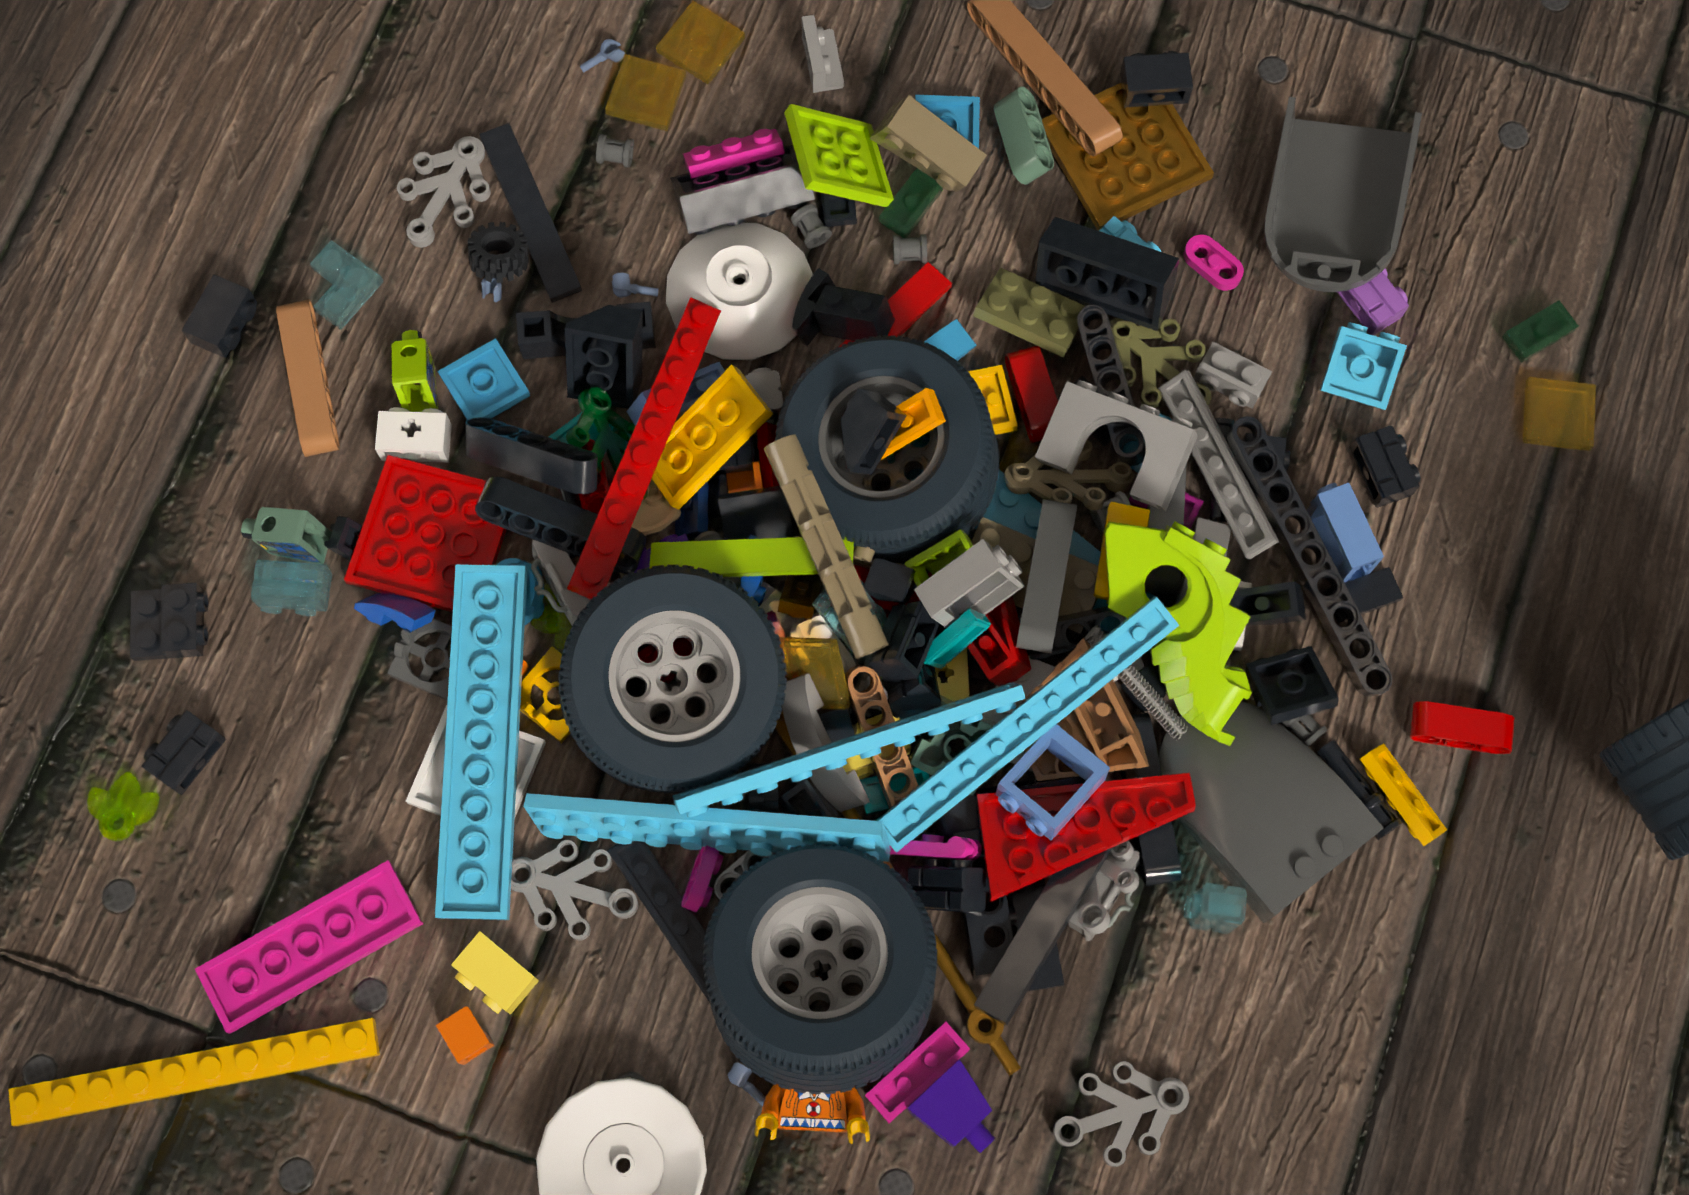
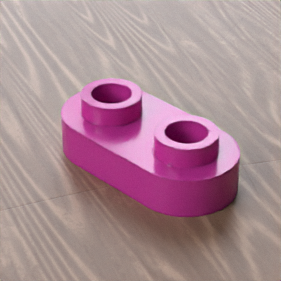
(1216, 261)
(697, 889)

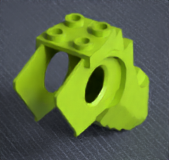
(1195, 652)

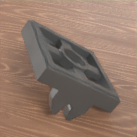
(400, 666)

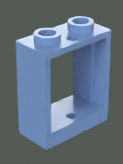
(1345, 531)
(1076, 758)

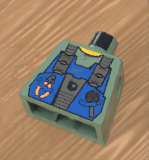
(288, 534)

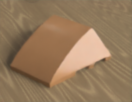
(1098, 724)

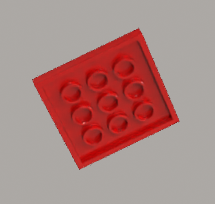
(418, 532)

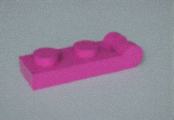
(933, 847)

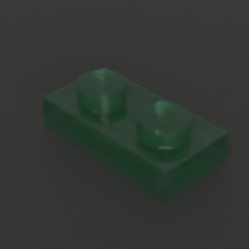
(910, 203)
(1540, 331)

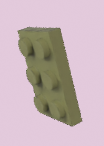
(1030, 312)

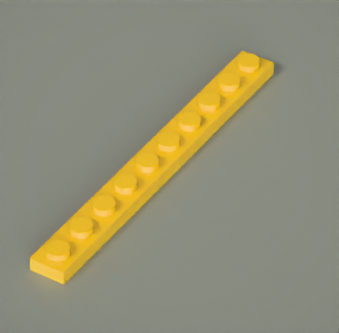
(193, 1072)

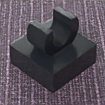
(344, 536)

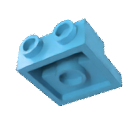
(1363, 366)

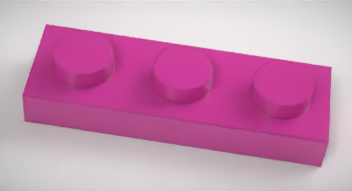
(733, 152)
(917, 1072)

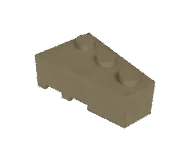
(928, 144)

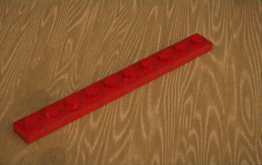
(644, 450)

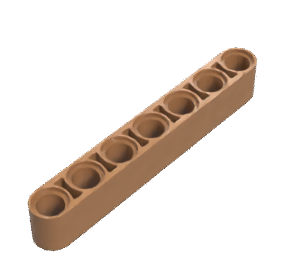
(1046, 74)

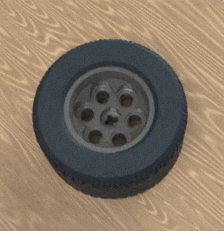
(956, 463)

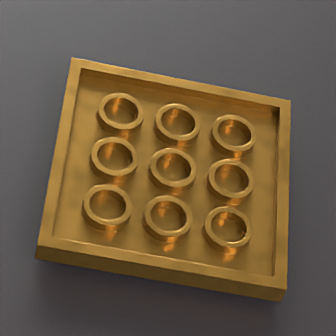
(1138, 172)

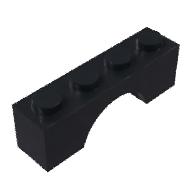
(543, 332)

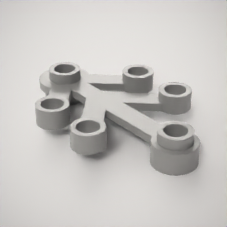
(445, 185)
(565, 886)
(1093, 907)
(1127, 1110)

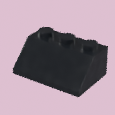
(605, 354)

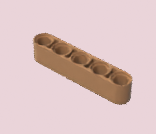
(307, 378)
(898, 760)

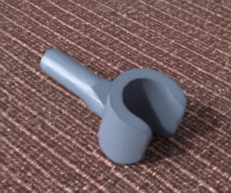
(608, 51)
(491, 287)
(623, 288)
(739, 1075)

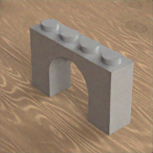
(1085, 410)

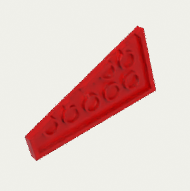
(1108, 818)

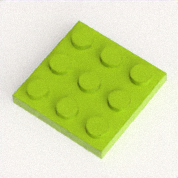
(838, 156)

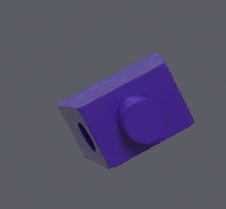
(954, 1109)

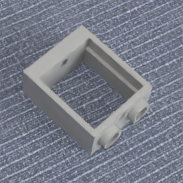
(974, 580)

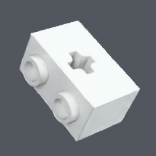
(427, 445)

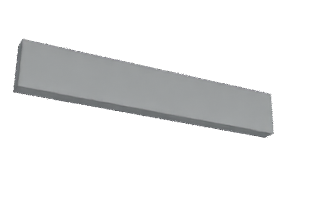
(1220, 466)

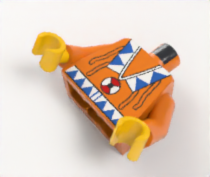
(813, 1112)

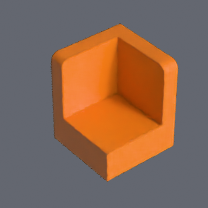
(745, 480)
(464, 1035)

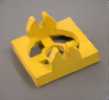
(556, 728)

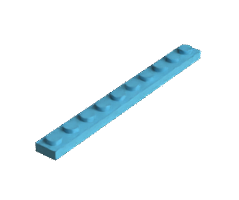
(1027, 723)
(835, 754)

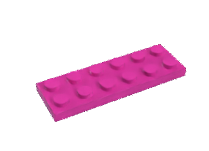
(308, 947)

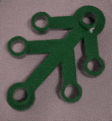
(596, 408)

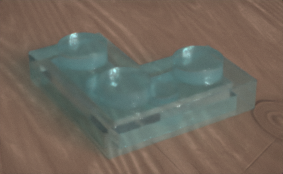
(351, 282)

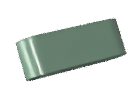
(1023, 135)

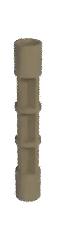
(825, 546)

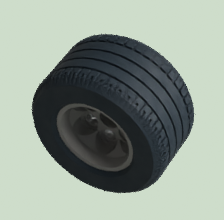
(724, 633)
(782, 906)

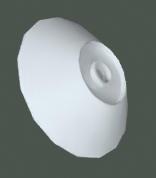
(754, 314)
(619, 1122)

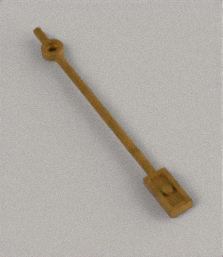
(946, 964)

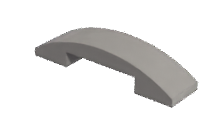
(807, 732)

